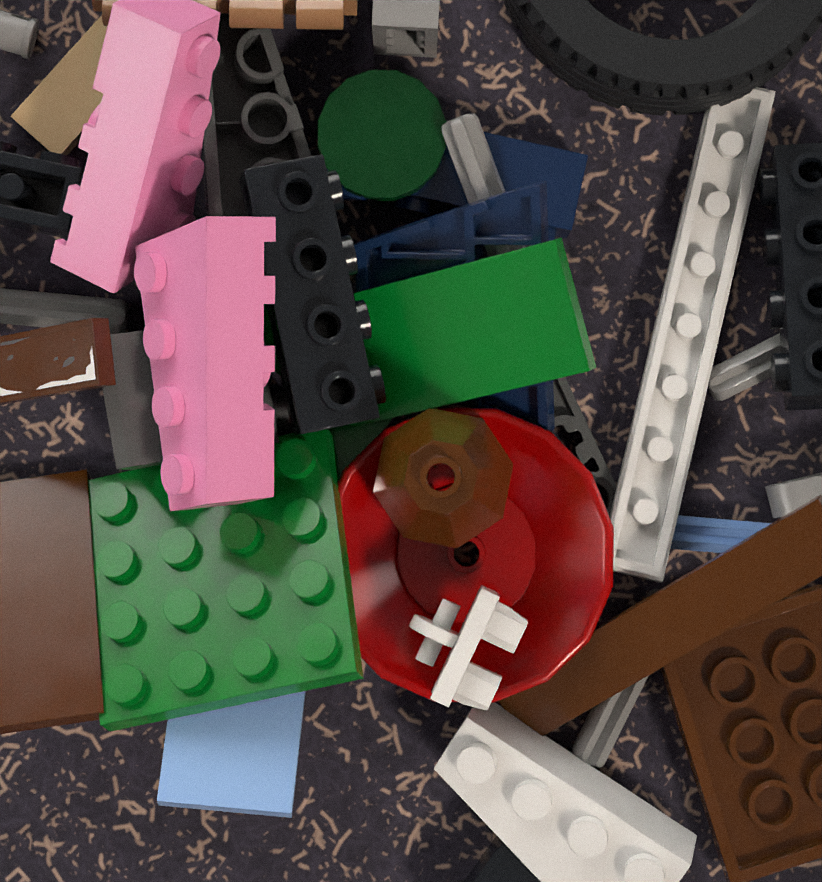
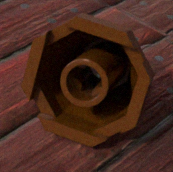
(479, 484)

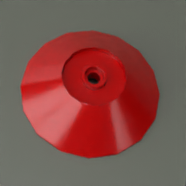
(543, 558)

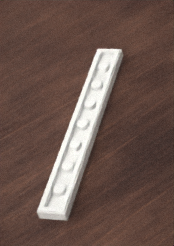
(687, 334)

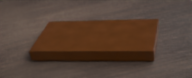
(48, 604)

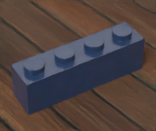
(517, 165)

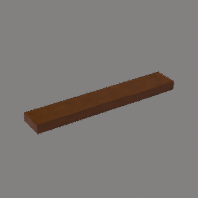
(679, 618)

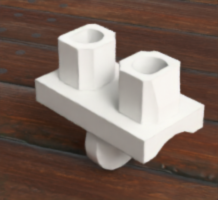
(459, 676)

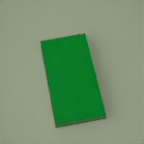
(476, 329)

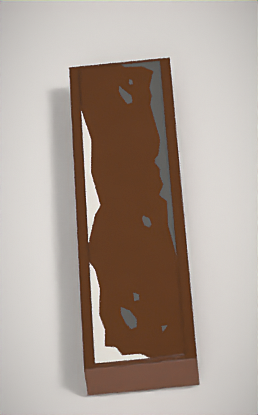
(56, 360)

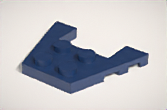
(455, 239)

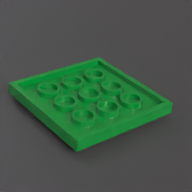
(222, 597)

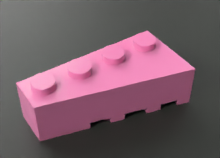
(141, 137)
(210, 358)

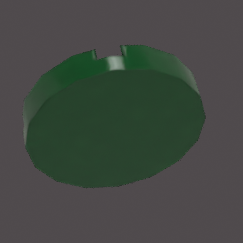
(382, 134)

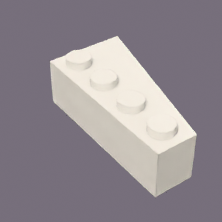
(557, 809)

